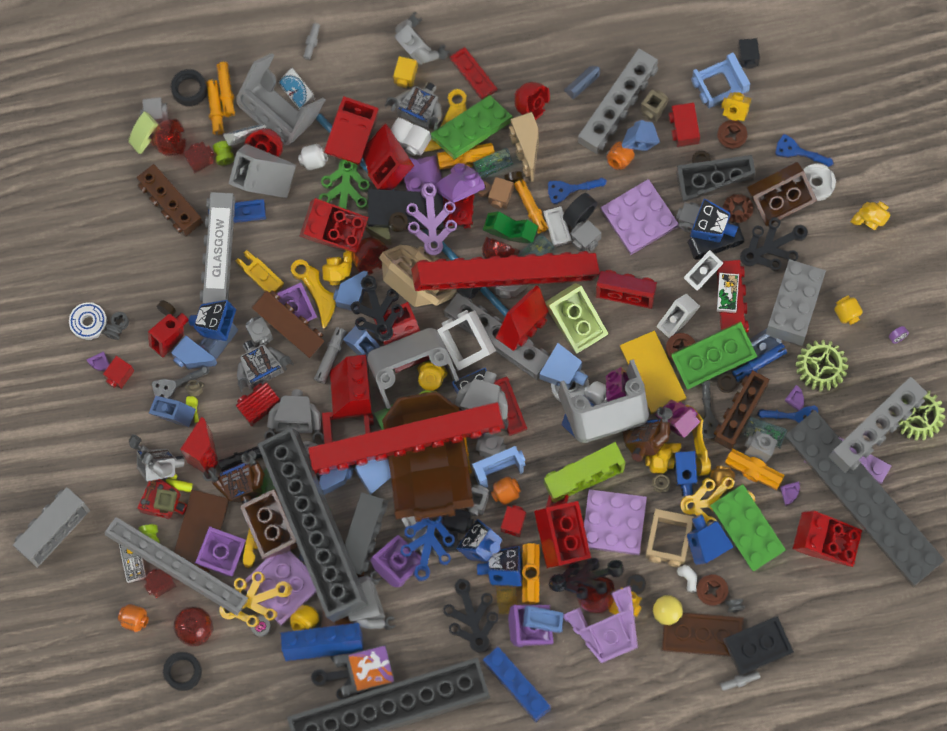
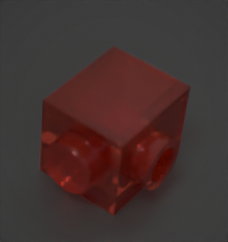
(199, 156)
(158, 582)

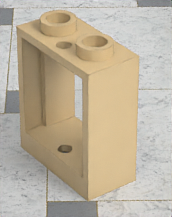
(670, 518)

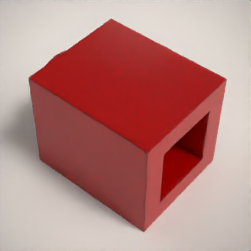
(118, 373)
(513, 521)

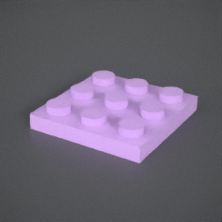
(639, 217)
(614, 521)
(289, 569)

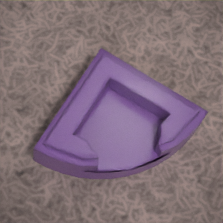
(99, 362)
(795, 398)
(790, 492)

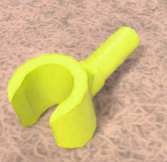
(193, 402)

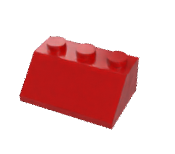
(626, 289)
(523, 320)
(350, 387)
(200, 447)
(562, 534)

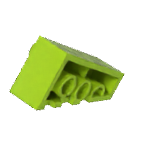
(585, 472)

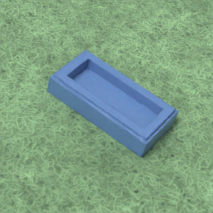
(543, 619)

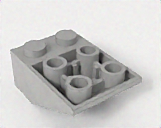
(261, 172)

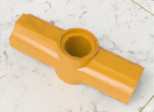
(476, 153)
(754, 469)
(530, 561)

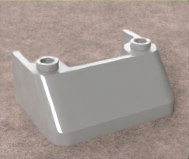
(271, 109)
(404, 351)
(609, 417)

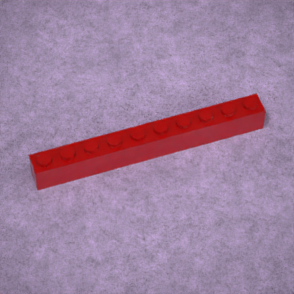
(504, 271)
(406, 438)

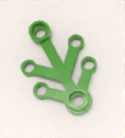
(345, 187)

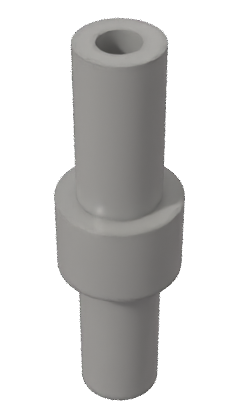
(311, 41)
(740, 681)

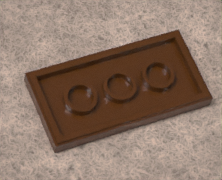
(202, 512)
(700, 634)

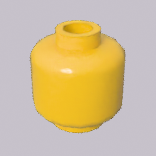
(848, 310)
(304, 618)

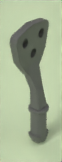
(173, 384)
(709, 417)

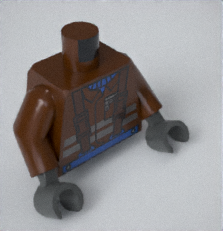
(650, 437)
(240, 482)

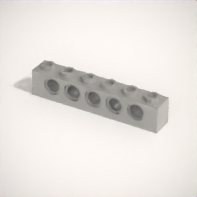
(640, 62)
(531, 367)
(911, 392)

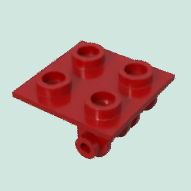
(463, 212)

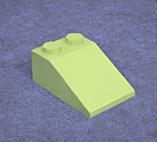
(576, 317)

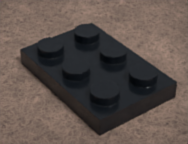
(758, 645)

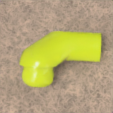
(179, 485)

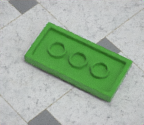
(471, 127)
(714, 355)
(747, 527)

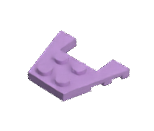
(612, 635)

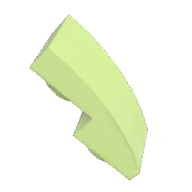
(141, 131)

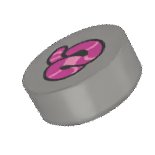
(263, 627)

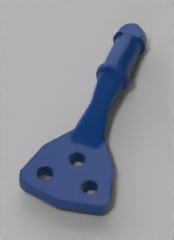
(796, 150)
(567, 188)
(797, 416)

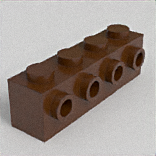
(169, 199)
(287, 323)
(742, 409)

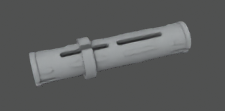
(334, 347)

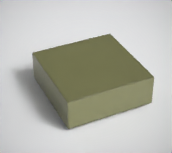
(165, 500)

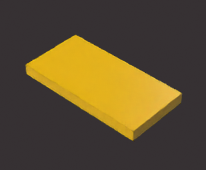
(655, 370)

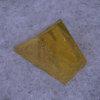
(506, 598)

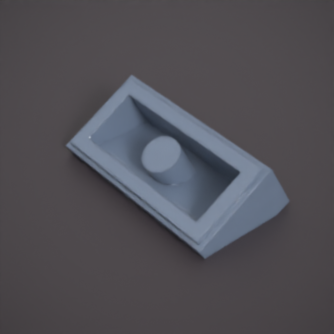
(582, 81)
(763, 343)
(215, 346)

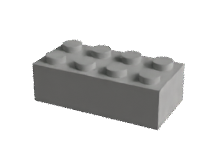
(795, 302)
(51, 527)

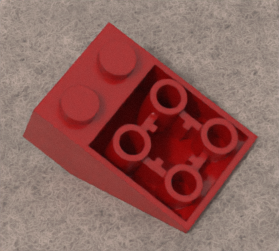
(351, 130)
(386, 160)
(333, 226)
(403, 327)
(827, 538)

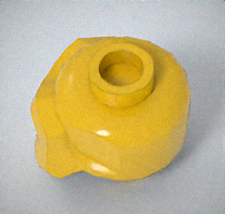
(872, 215)
(337, 268)
(431, 376)
(664, 459)

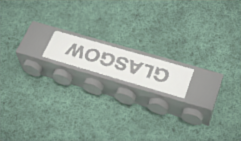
(219, 247)

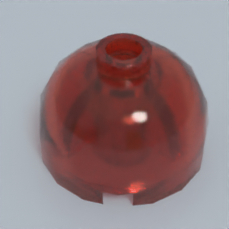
(168, 138)
(493, 247)
(367, 254)
(595, 602)
(193, 626)

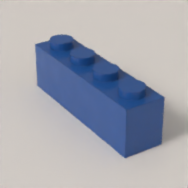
(322, 642)
(516, 684)

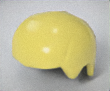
(667, 610)

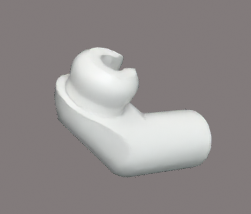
(690, 576)

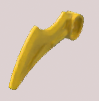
(453, 111)
(321, 296)
(703, 463)

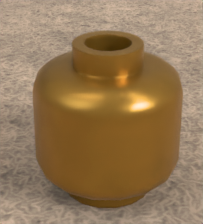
(719, 473)

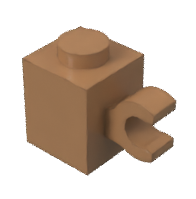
(498, 193)

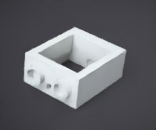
(480, 333)

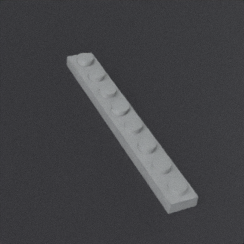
(176, 566)

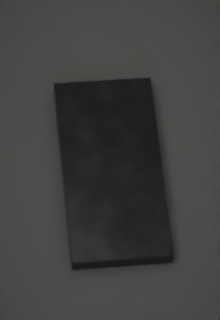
(384, 203)

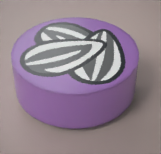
(898, 334)

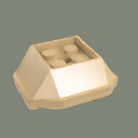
(397, 274)

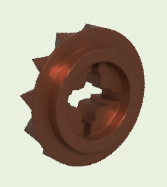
(734, 127)
(738, 216)
(675, 341)
(714, 581)

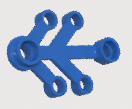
(428, 540)

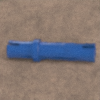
(759, 362)

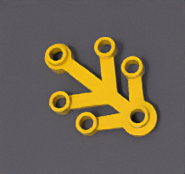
(697, 503)
(254, 599)

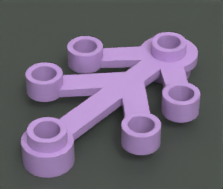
(430, 221)

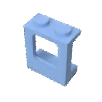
(733, 73)
(496, 463)

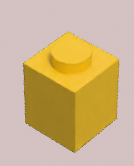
(405, 72)

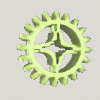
(814, 363)
(922, 420)

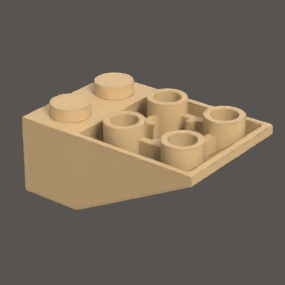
(525, 136)

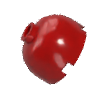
(531, 98)
(266, 140)

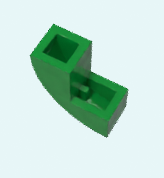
(509, 229)

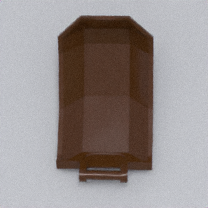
(429, 480)

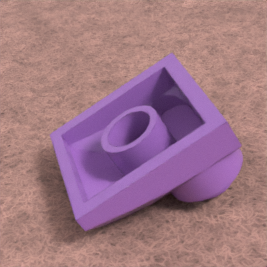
(424, 171)
(460, 183)
(298, 300)
(221, 552)
(392, 565)
(526, 636)

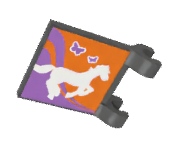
(366, 669)

